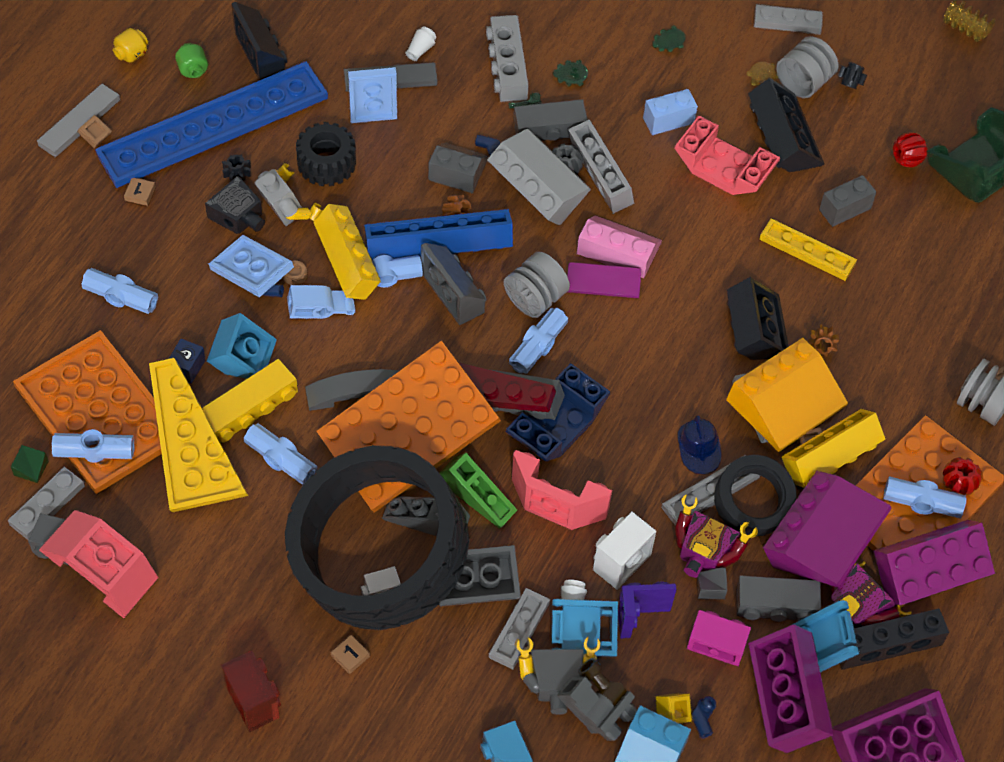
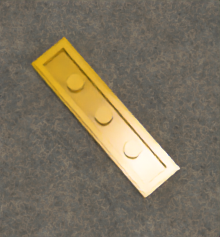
(808, 249)

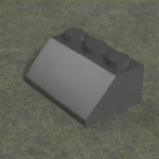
(452, 283)
(486, 577)

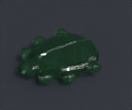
(669, 39)
(571, 73)

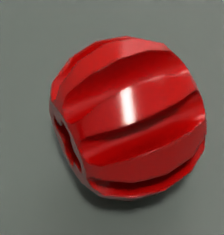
(909, 149)
(962, 476)

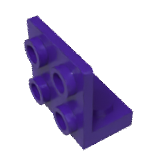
(642, 599)

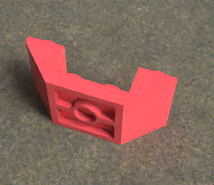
(721, 162)
(554, 503)
(102, 559)

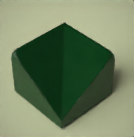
(29, 464)

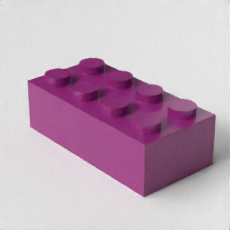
(934, 561)
(790, 689)

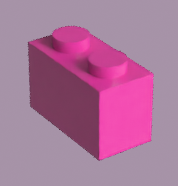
(719, 637)

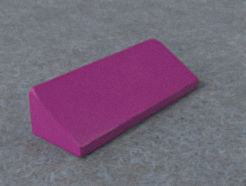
(604, 280)

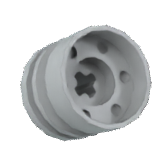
(807, 67)
(536, 284)
(984, 390)

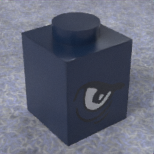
(189, 357)

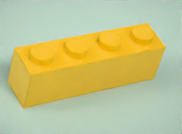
(347, 252)
(250, 400)
(834, 447)

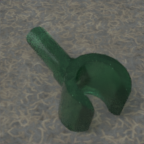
(533, 99)

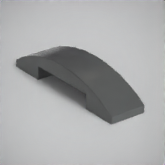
(345, 387)

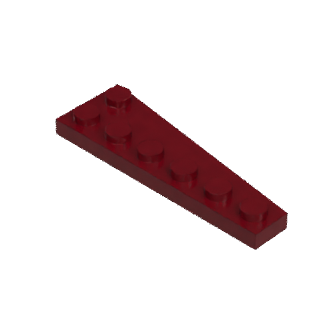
(511, 391)

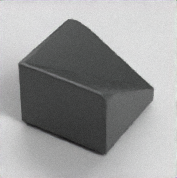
(712, 584)

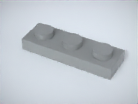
(788, 19)
(46, 501)
(519, 625)

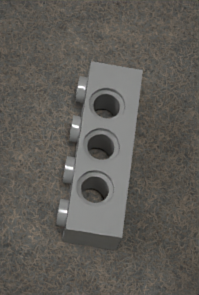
(508, 58)
(601, 167)

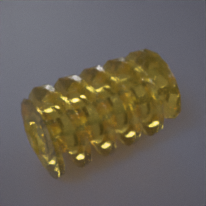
(968, 21)

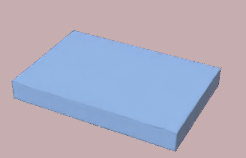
(373, 95)
(251, 265)

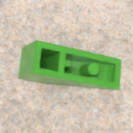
(477, 490)

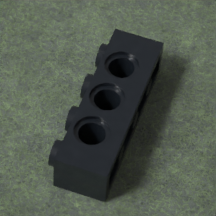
(898, 637)

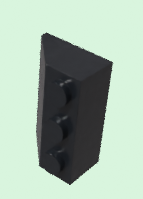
(257, 41)
(756, 320)

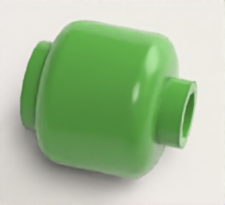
(191, 60)

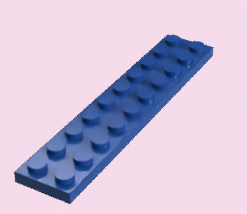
(211, 124)

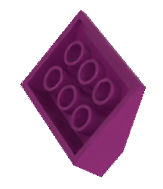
(826, 529)
(900, 731)

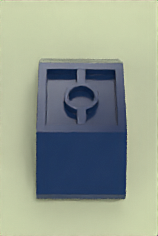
(577, 412)

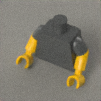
(549, 670)

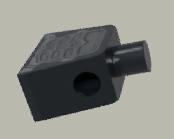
(236, 207)

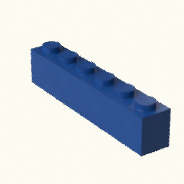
(456, 232)

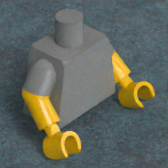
(281, 198)

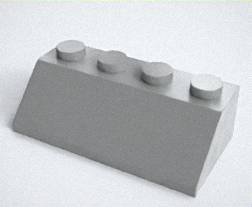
(539, 175)

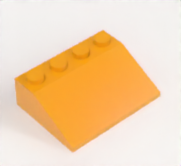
(788, 395)

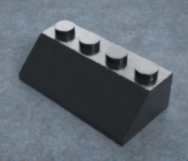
(784, 127)

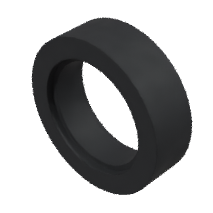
(771, 471)

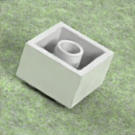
(623, 549)

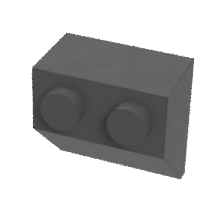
(456, 167)

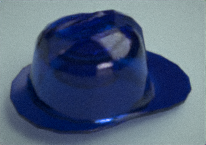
(699, 446)

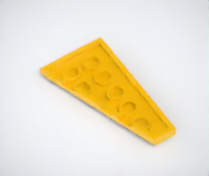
(192, 455)

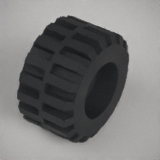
(326, 168)

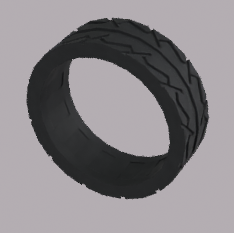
(335, 484)

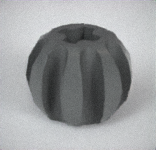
(570, 156)

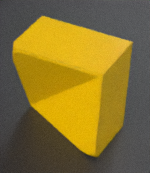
(674, 707)

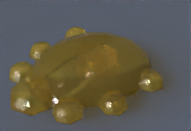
(762, 71)

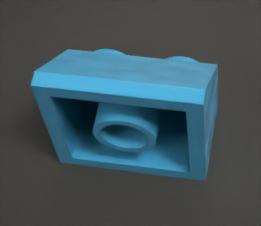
(241, 347)
(653, 739)

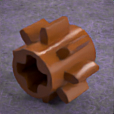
(456, 205)
(830, 340)

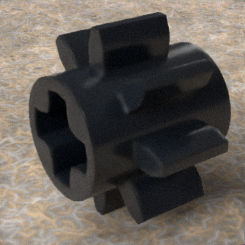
(852, 75)
(235, 167)

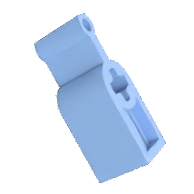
(317, 302)

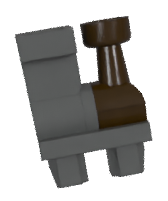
(601, 708)

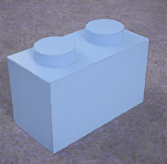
(670, 112)

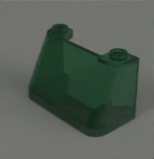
(978, 163)

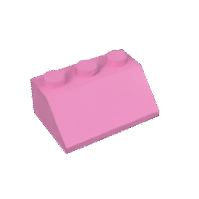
(617, 245)

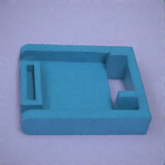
(581, 620)
(832, 634)

